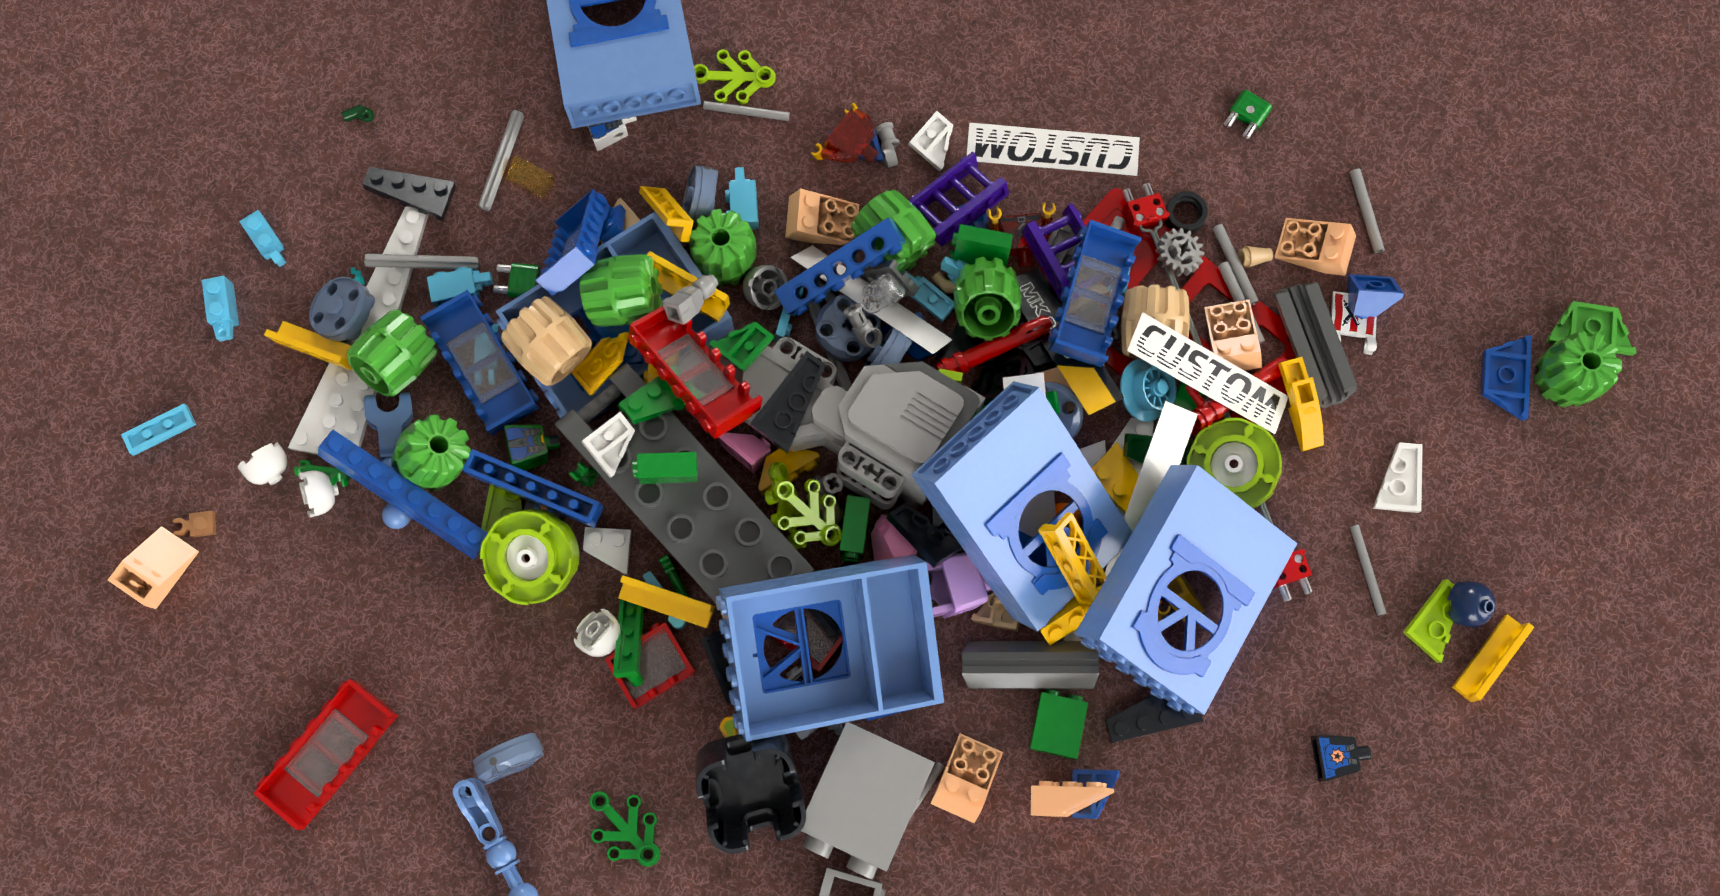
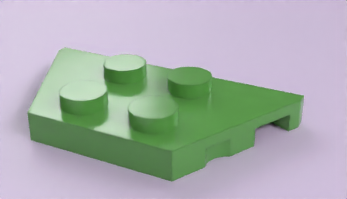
(1593, 320)

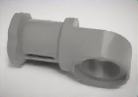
(888, 144)
(862, 325)
(835, 482)

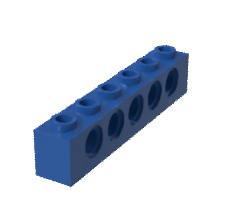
(789, 292)

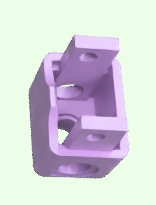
(957, 586)

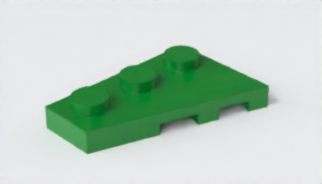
(650, 401)

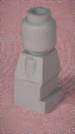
(689, 300)

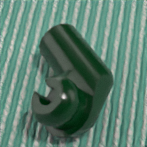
(359, 112)

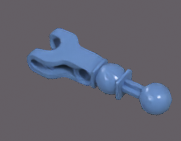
(389, 428)
(500, 852)

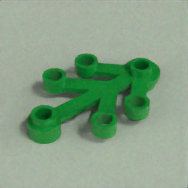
(627, 832)

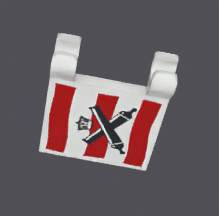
(1350, 325)

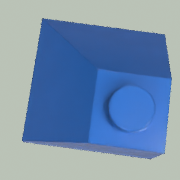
(1372, 294)

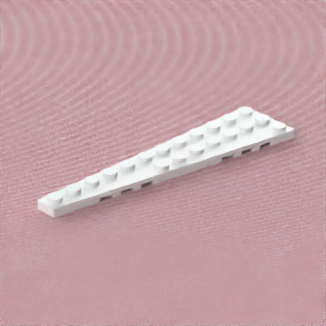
(341, 393)

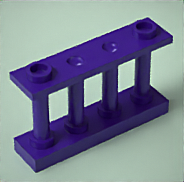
(970, 211)
(1046, 253)

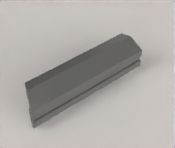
(1317, 341)
(1029, 665)

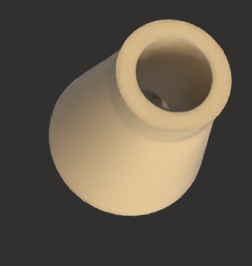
(1253, 256)

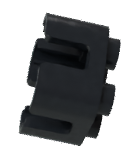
(749, 789)

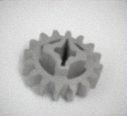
(1177, 250)

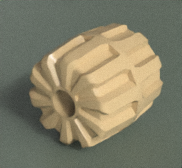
(1165, 305)
(546, 341)

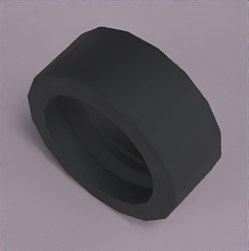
(1192, 198)

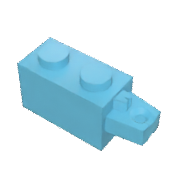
(743, 198)
(448, 285)
(220, 306)

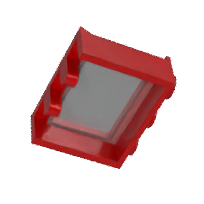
(820, 643)
(661, 665)

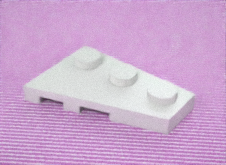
(1403, 480)

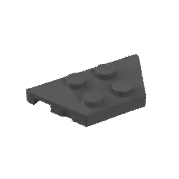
(889, 266)

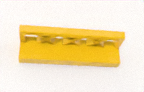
(669, 211)
(675, 278)
(311, 344)
(1069, 563)
(666, 601)
(1492, 658)

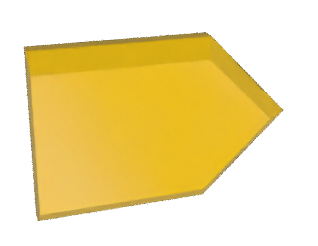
(601, 362)

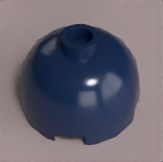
(1471, 604)

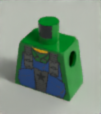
(528, 446)

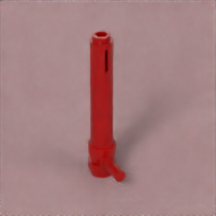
(987, 350)
(1212, 411)

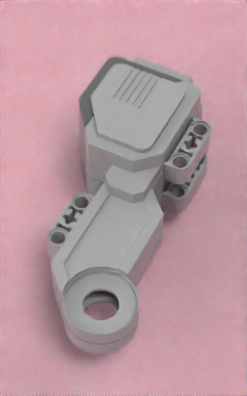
(879, 427)

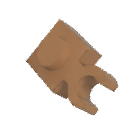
(198, 524)

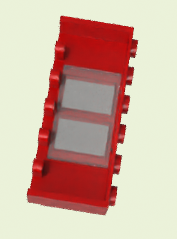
(694, 372)
(325, 754)

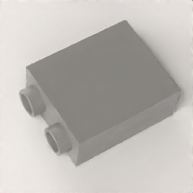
(865, 800)

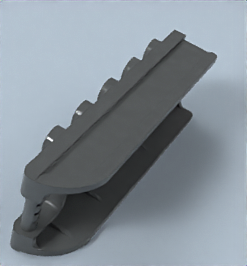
(702, 523)

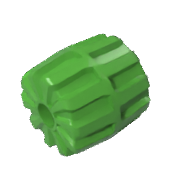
(907, 218)
(723, 246)
(620, 290)
(987, 299)
(391, 353)
(1577, 369)
(431, 452)

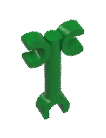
(334, 473)
(584, 474)
(672, 574)

